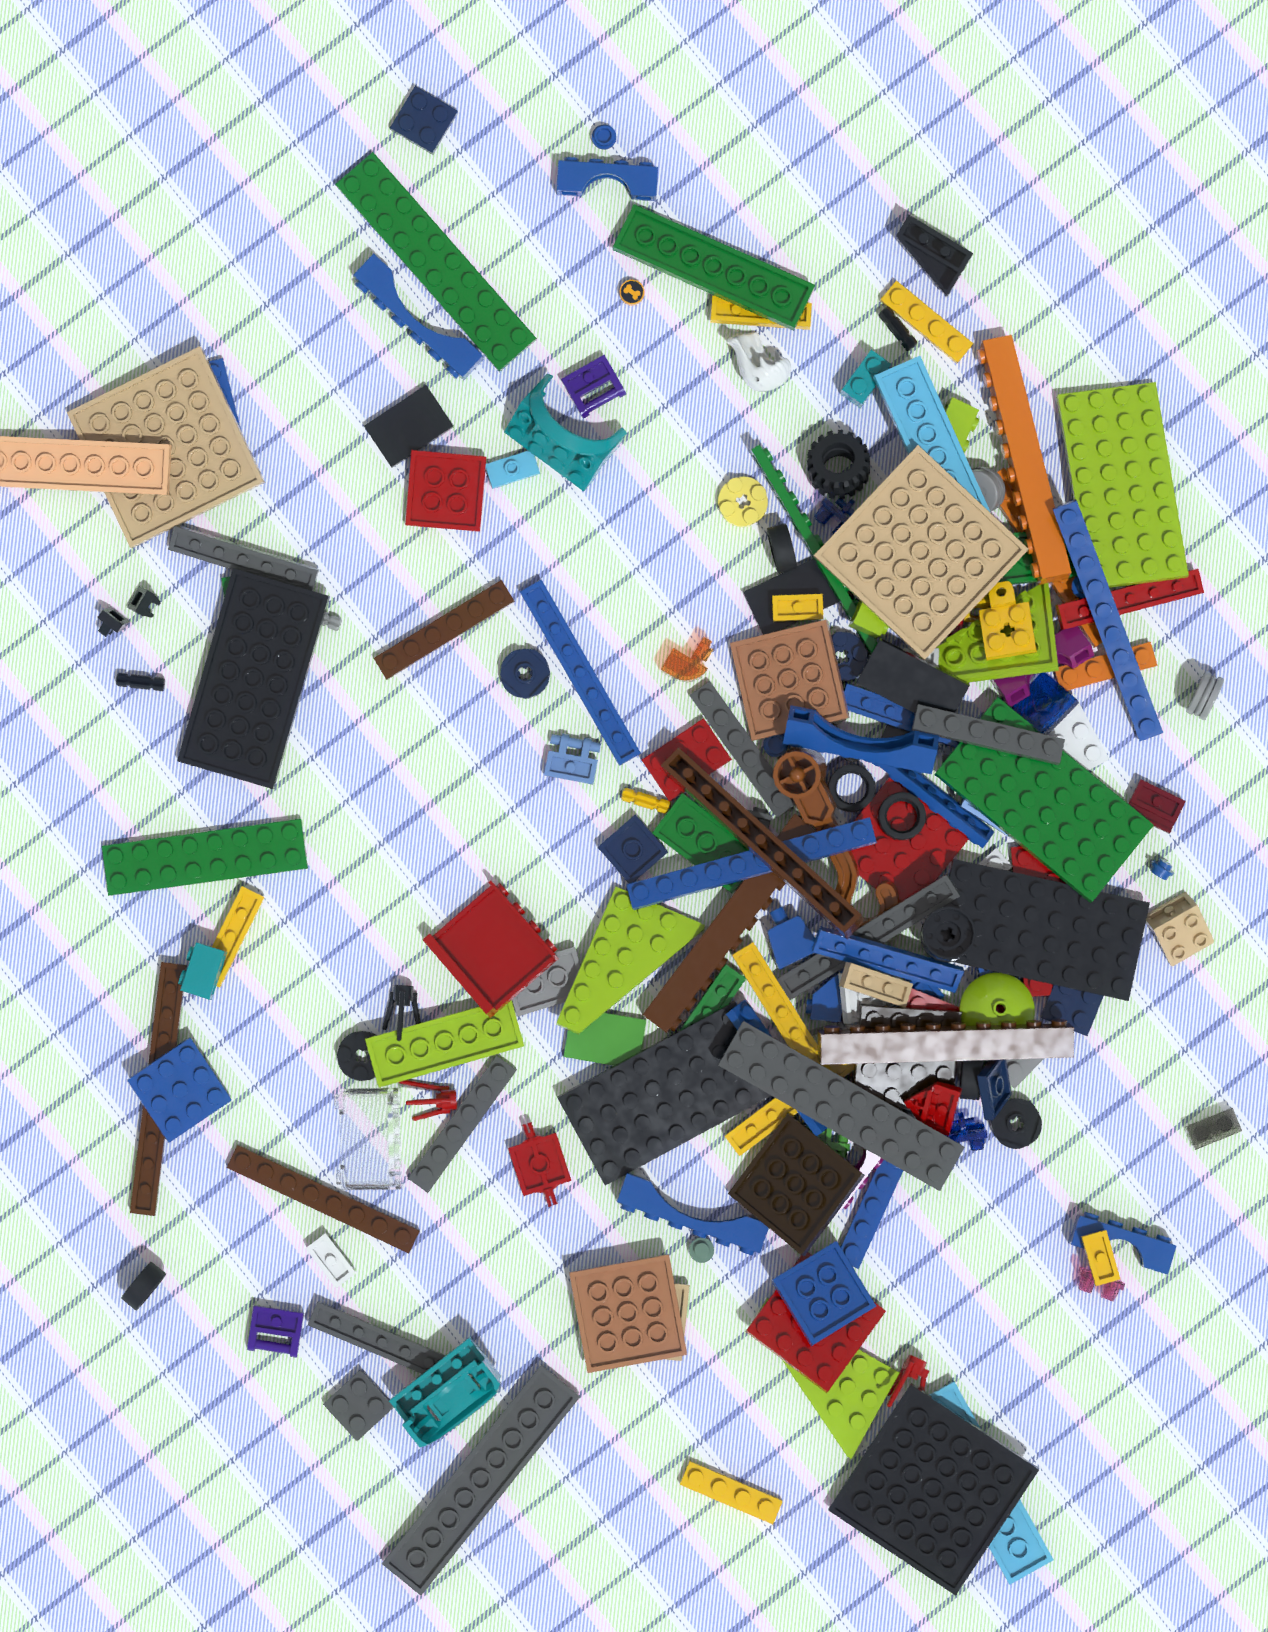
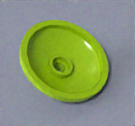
(987, 991)

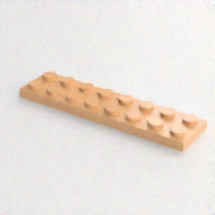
(85, 465)

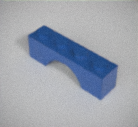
(576, 176)
(1153, 1253)

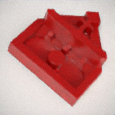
(936, 1106)

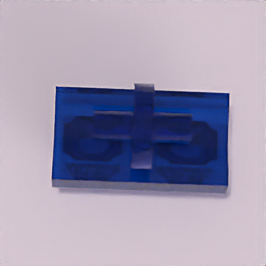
(829, 510)
(968, 1130)

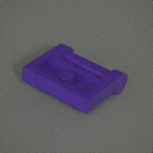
(589, 379)
(275, 1322)

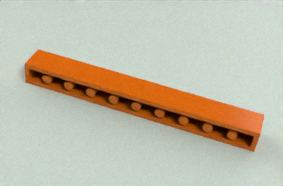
(1024, 459)

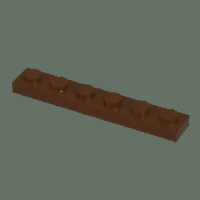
(444, 630)

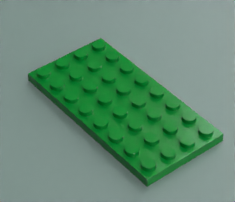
(1048, 808)

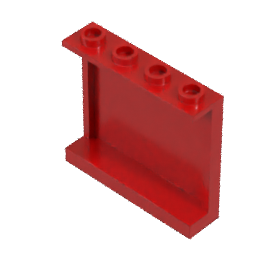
(492, 949)

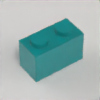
(862, 382)
(202, 970)

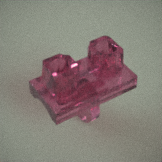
(1109, 1291)

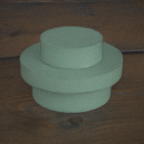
(701, 1250)

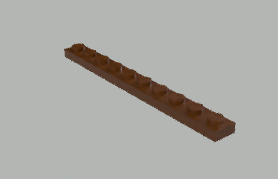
(151, 1140)

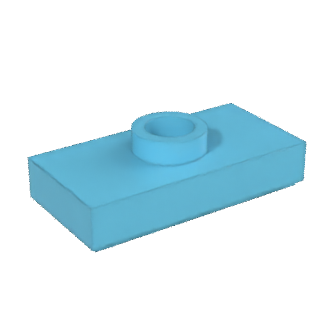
(512, 469)

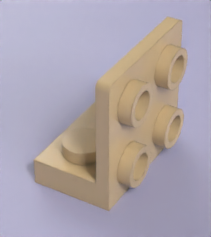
(1179, 928)

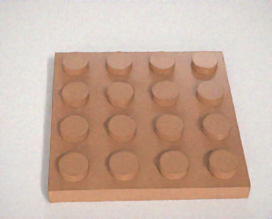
(787, 670)
(628, 1313)

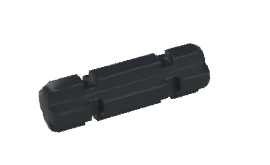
(898, 328)
(140, 681)

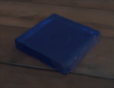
(1046, 704)

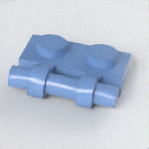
(569, 766)

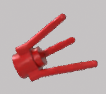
(445, 1100)
(912, 1368)

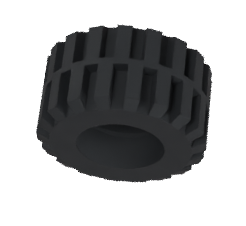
(838, 483)

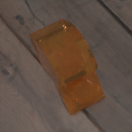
(688, 669)

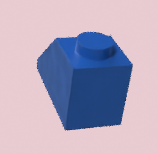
(826, 1002)

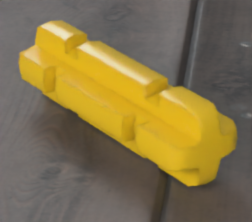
(645, 800)

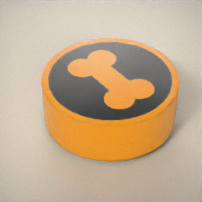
(632, 292)

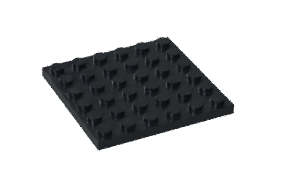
(933, 1489)

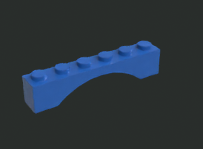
(456, 353)
(909, 751)
(742, 1231)

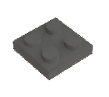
(358, 1405)

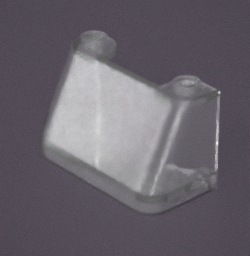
(369, 1138)

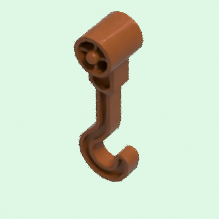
(801, 777)

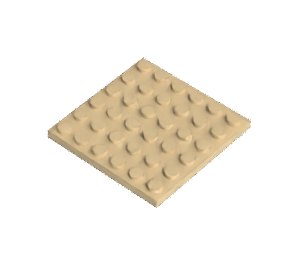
(180, 408)
(921, 552)

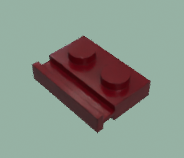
(1156, 805)

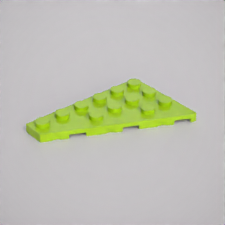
(965, 652)
(623, 955)
(852, 1399)

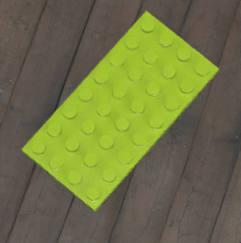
(1124, 482)

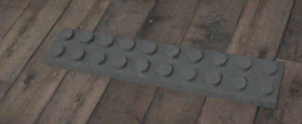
(841, 1106)
(481, 1480)

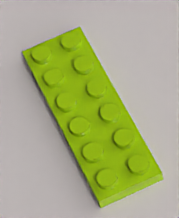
(443, 1044)

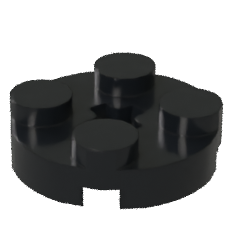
(347, 1056)
(1022, 1136)

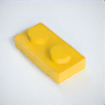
(797, 607)
(1100, 1257)

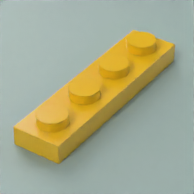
(728, 313)
(926, 322)
(236, 927)
(731, 1492)

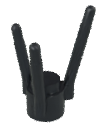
(401, 996)

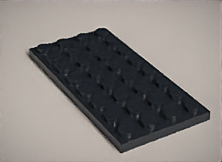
(253, 678)
(1049, 930)
(659, 1098)

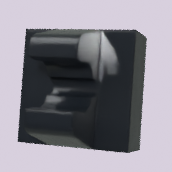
(141, 600)
(112, 621)

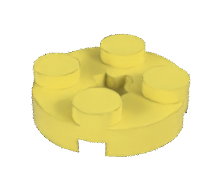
(730, 508)

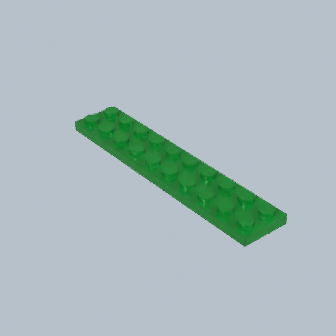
(436, 262)

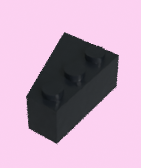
(935, 253)

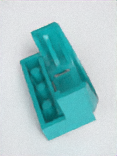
(565, 452)
(448, 1392)

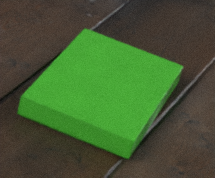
(607, 1040)

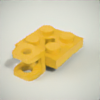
(1003, 613)

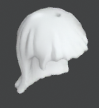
(755, 366)

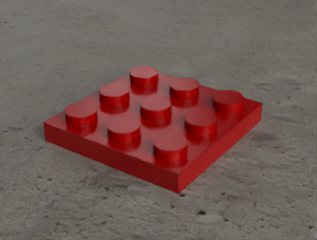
(446, 490)

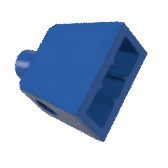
(789, 938)

